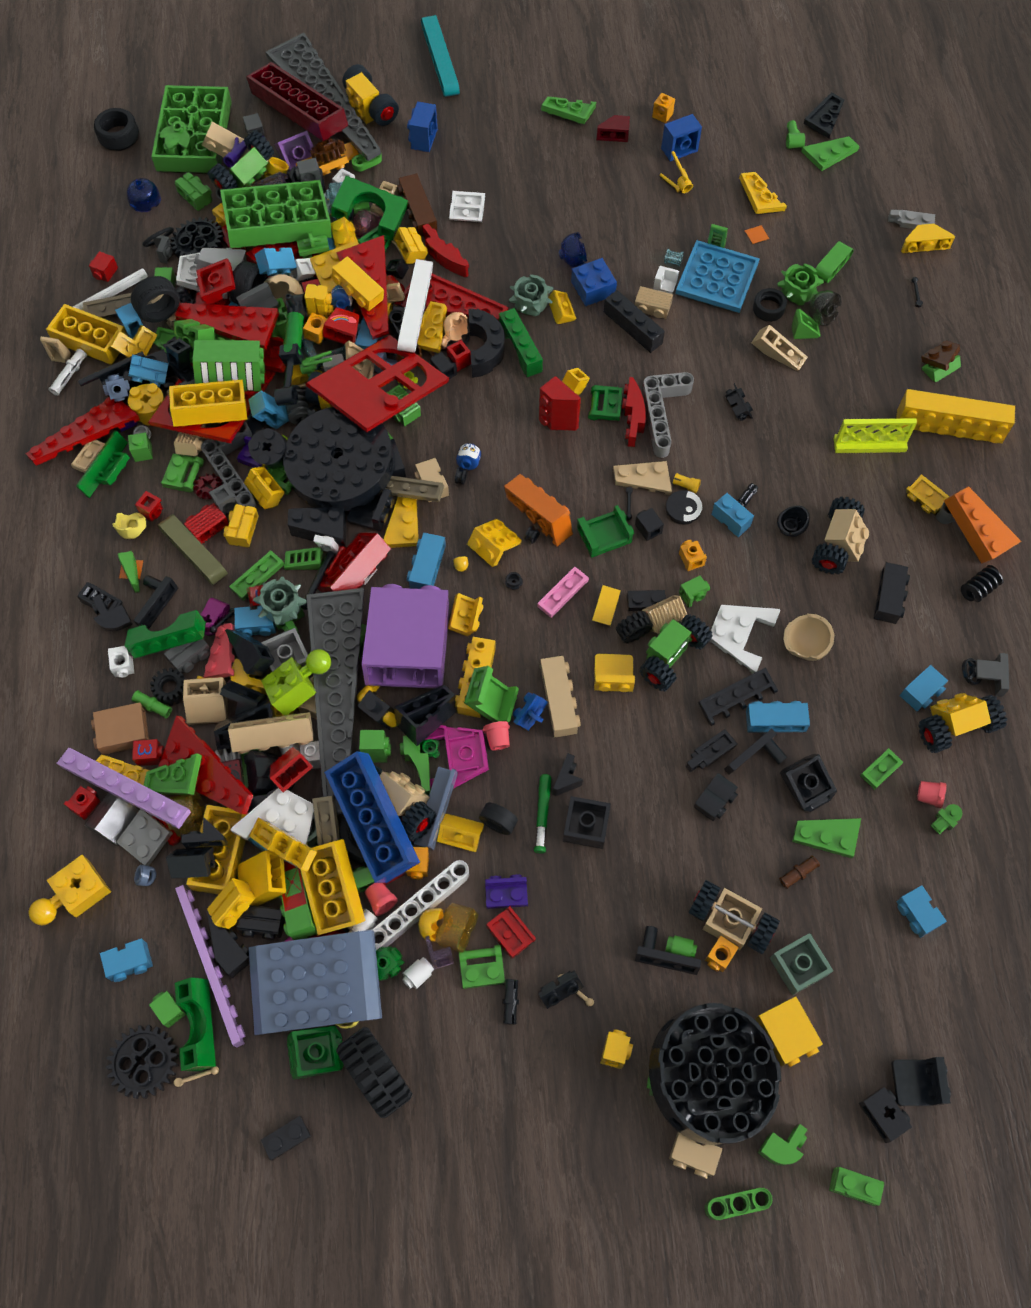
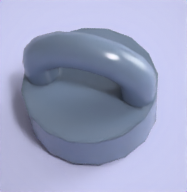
(142, 875)

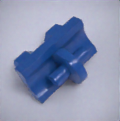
(530, 712)

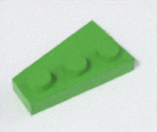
(833, 835)

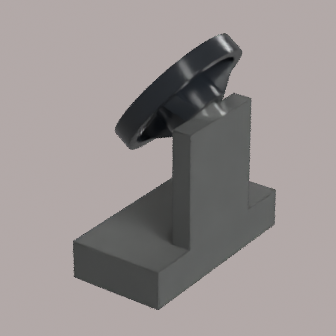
(989, 670)

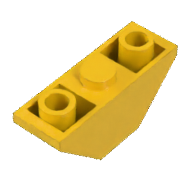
(927, 238)

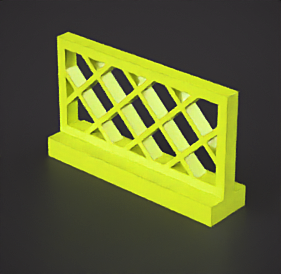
(881, 441)

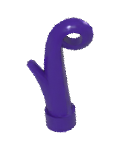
(235, 154)

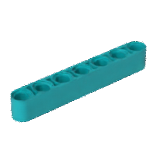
(440, 56)

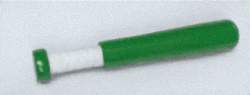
(542, 813)

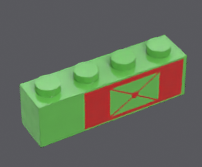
(296, 905)

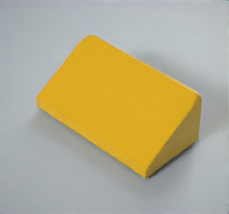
(561, 307)

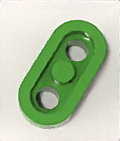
(360, 164)

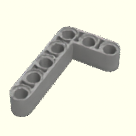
(661, 387)

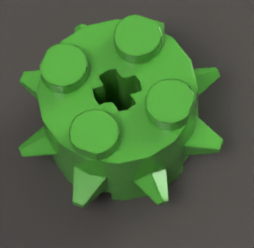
(800, 283)

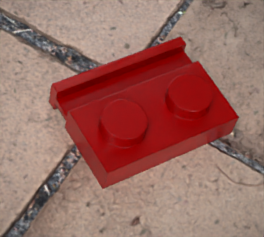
(510, 932)

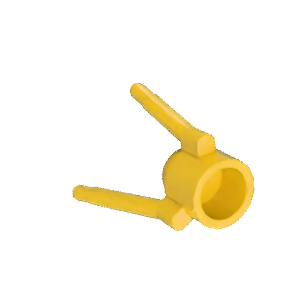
(683, 182)

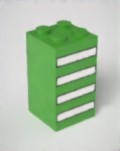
(229, 361)

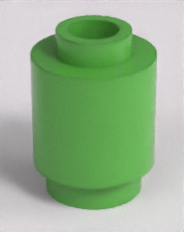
(681, 946)

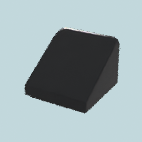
(397, 268)

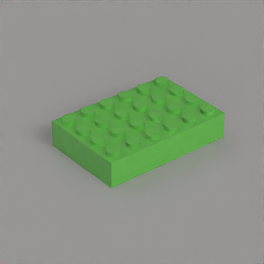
(197, 109)
(275, 213)

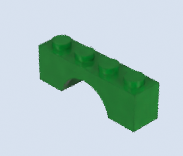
(528, 355)
(186, 629)
(194, 999)

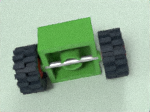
(247, 168)
(669, 646)

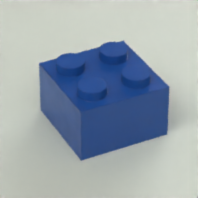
(422, 126)
(681, 137)
(593, 281)

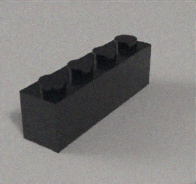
(633, 321)

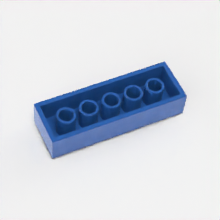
(372, 817)

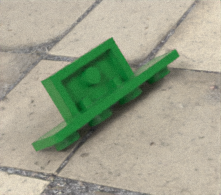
(105, 465)

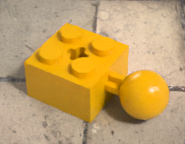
(65, 886)

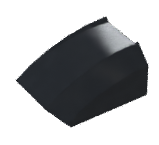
(258, 771)
(809, 782)

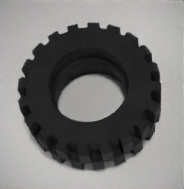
(374, 1072)

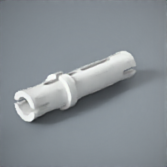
(71, 366)

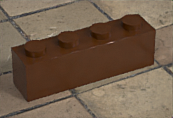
(418, 205)

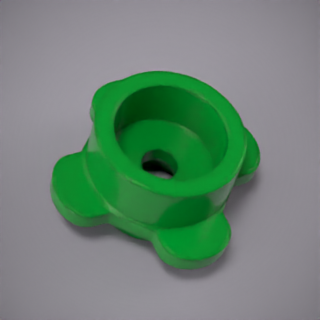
(433, 744)

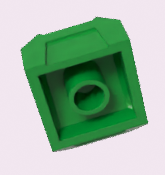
(314, 1052)

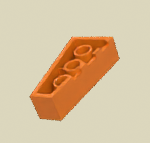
(540, 508)
(980, 525)

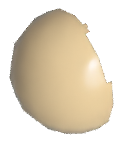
(283, 284)
(809, 637)

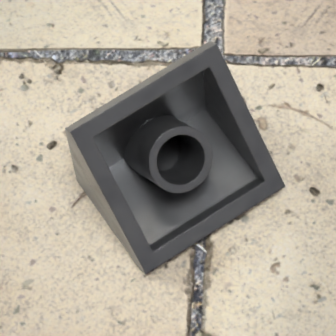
(112, 817)

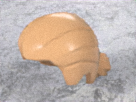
(454, 327)

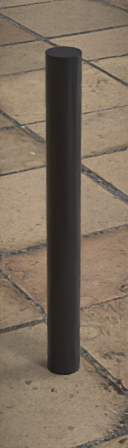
(110, 369)
(319, 576)

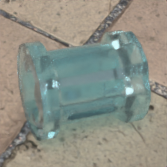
(673, 257)

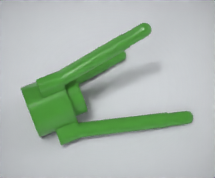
(309, 364)

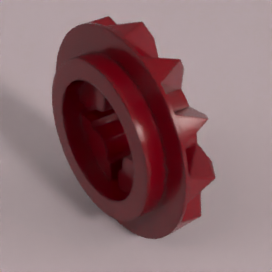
(202, 491)

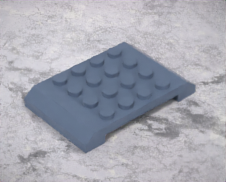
(314, 982)

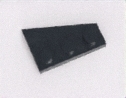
(825, 115)

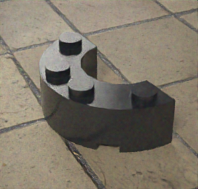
(492, 333)

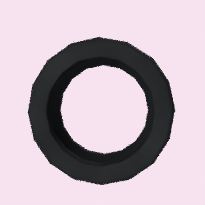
(769, 294)

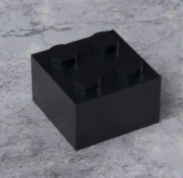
(586, 822)

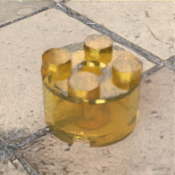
(195, 819)

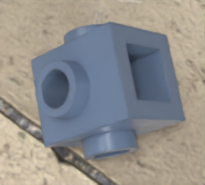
(116, 380)

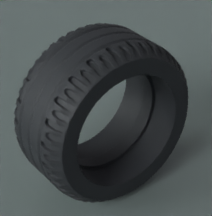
(116, 140)
(246, 277)
(147, 290)

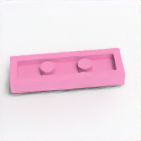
(562, 592)

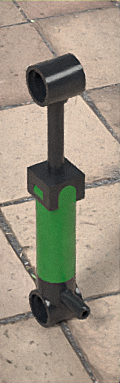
(291, 351)

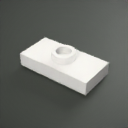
(326, 543)

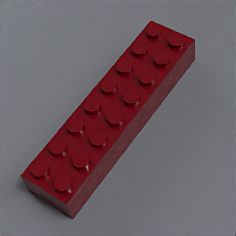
(297, 101)

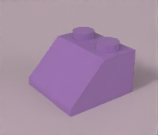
(294, 149)

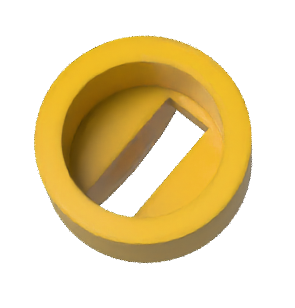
(461, 563)

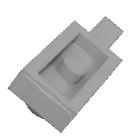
(910, 219)

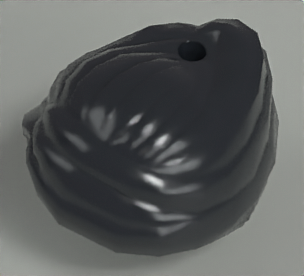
(793, 521)

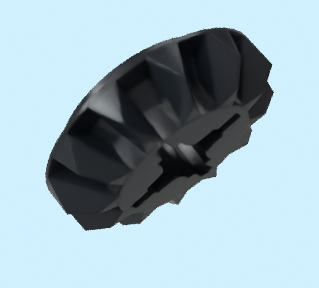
(185, 296)

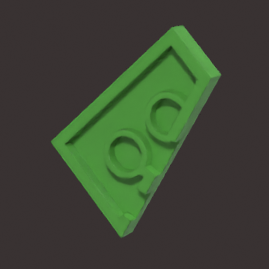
(573, 111)
(830, 152)
(176, 778)

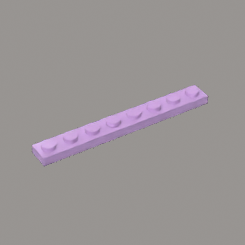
(124, 788)
(213, 972)

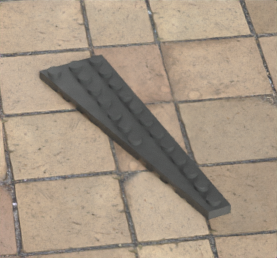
(303, 62)
(336, 628)

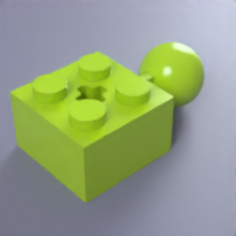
(290, 683)

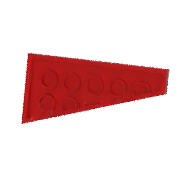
(371, 259)
(457, 298)
(233, 321)
(84, 430)
(213, 777)

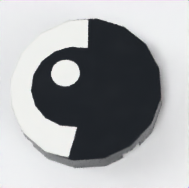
(683, 507)

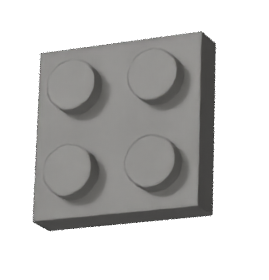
(144, 837)

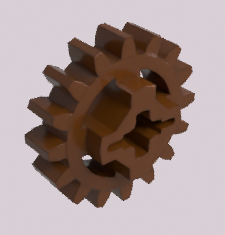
(328, 150)

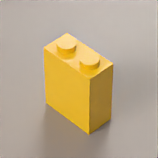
(264, 875)
(790, 1032)

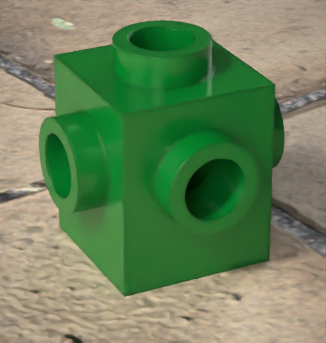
(388, 962)

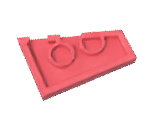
(220, 655)

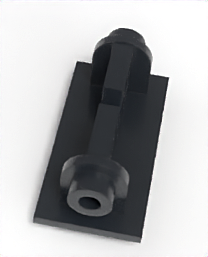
(736, 397)
(553, 994)

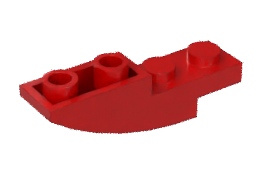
(444, 253)
(635, 410)

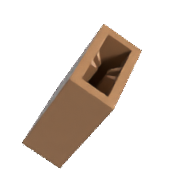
(119, 727)

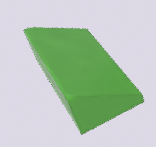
(937, 374)

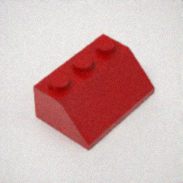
(559, 406)

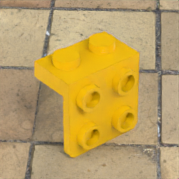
(492, 540)
(614, 673)

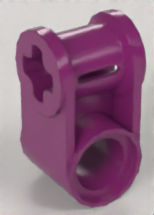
(214, 612)

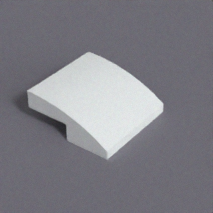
(467, 206)

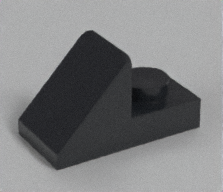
(246, 697)
(566, 781)
(209, 838)

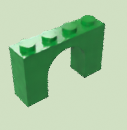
(354, 192)

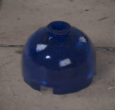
(143, 195)
(573, 250)

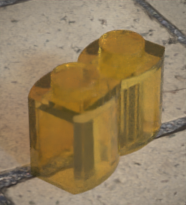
(456, 928)

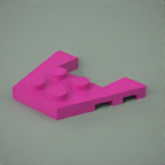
(464, 751)

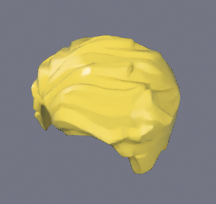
(129, 525)

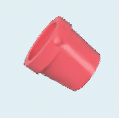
(497, 735)
(932, 793)
(380, 898)

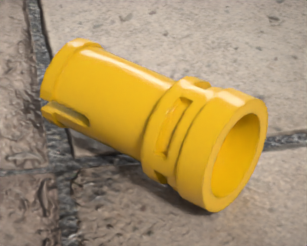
(690, 483)

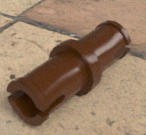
(799, 872)

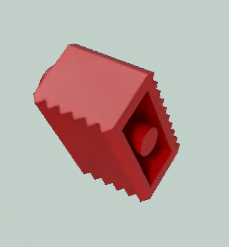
(206, 522)

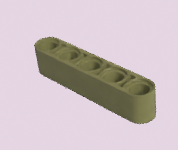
(192, 549)

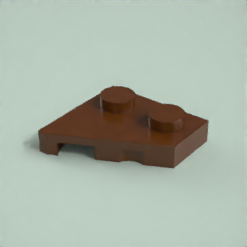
(941, 355)

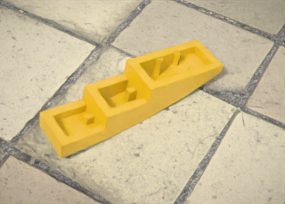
(282, 844)

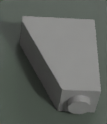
(212, 255)

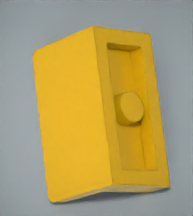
(460, 832)

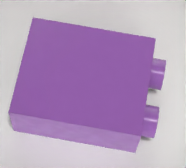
(406, 637)

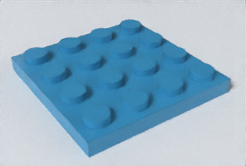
(717, 276)

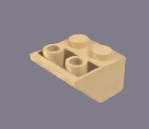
(203, 701)

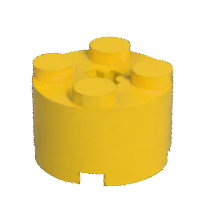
(145, 401)

